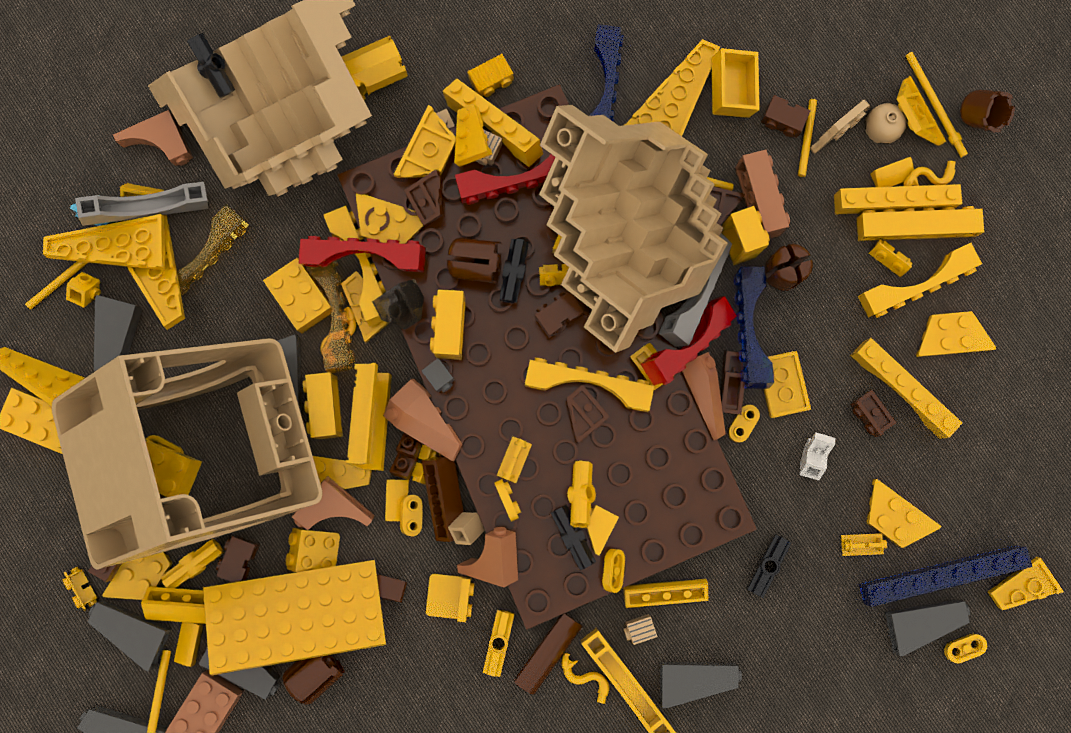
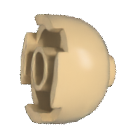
(885, 123)

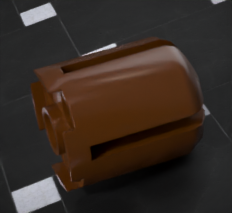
(474, 249)
(795, 271)
(311, 677)

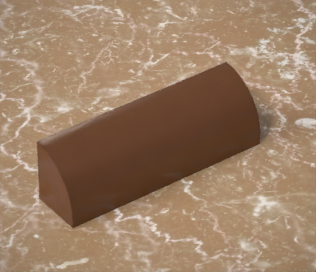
(442, 494)
(548, 653)

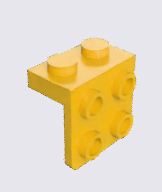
(312, 550)
(449, 597)

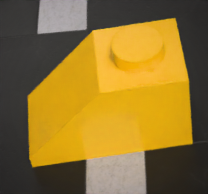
(600, 527)

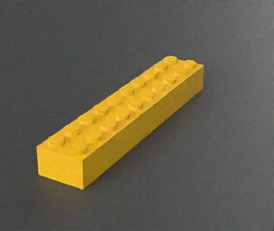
(33, 420)

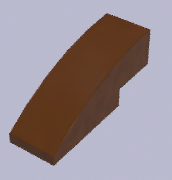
(731, 385)

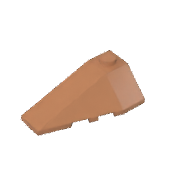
(704, 385)
(418, 417)

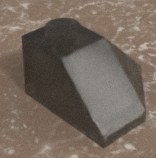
(401, 304)

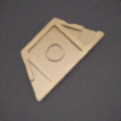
(842, 125)

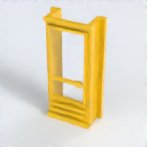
(367, 423)

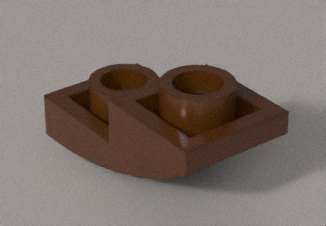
(407, 457)
(391, 588)

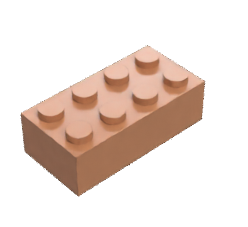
(761, 191)
(206, 706)

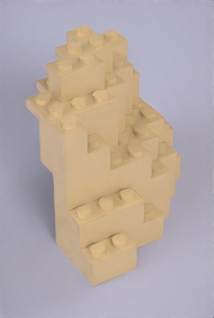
(285, 103)
(629, 219)

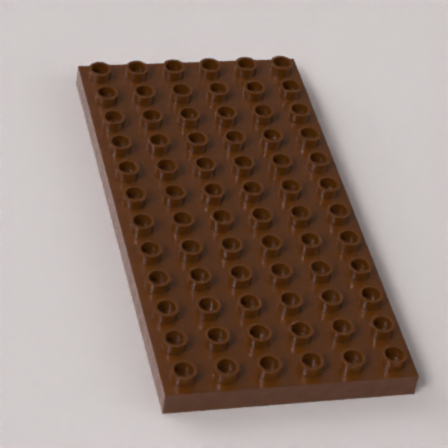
(648, 467)

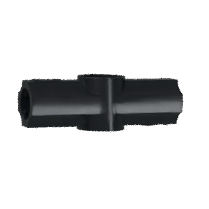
(211, 65)
(514, 271)
(573, 538)
(762, 579)

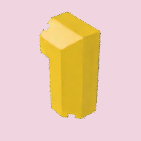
(375, 66)

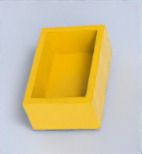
(735, 83)
(745, 234)
(298, 295)
(448, 324)
(323, 406)

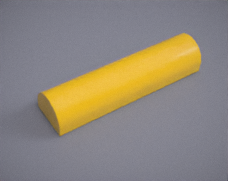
(666, 593)

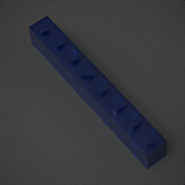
(945, 575)

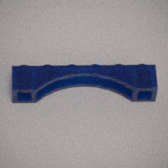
(606, 48)
(757, 367)

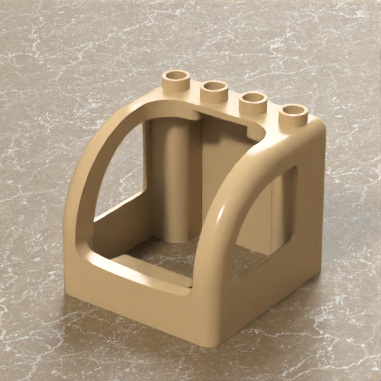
(112, 465)

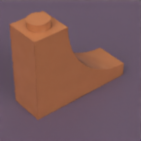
(160, 132)
(334, 503)
(497, 561)

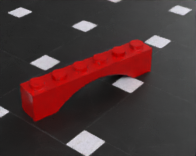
(477, 185)
(321, 253)
(666, 363)

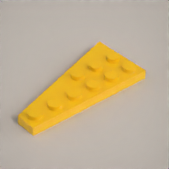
(677, 95)
(123, 243)
(162, 286)
(37, 376)

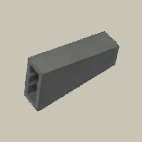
(113, 329)
(292, 354)
(922, 624)
(131, 633)
(259, 680)
(695, 680)
(110, 721)

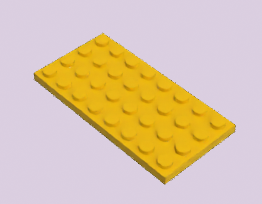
(293, 617)

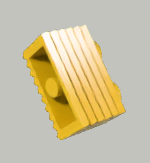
(491, 76)

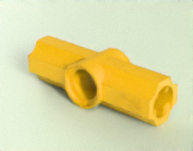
(581, 494)
(192, 564)
(496, 656)

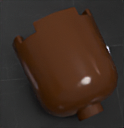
(987, 110)

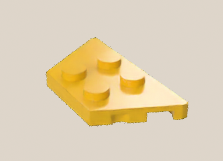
(918, 114)
(428, 148)
(401, 224)
(953, 335)
(897, 517)
(137, 575)

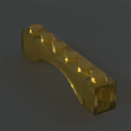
(224, 230)
(336, 350)

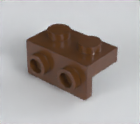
(872, 413)

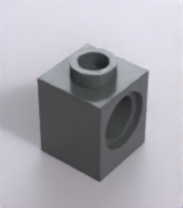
(438, 376)

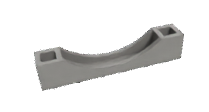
(109, 209)
(681, 325)

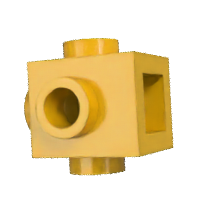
(82, 289)

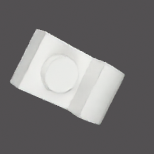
(815, 454)

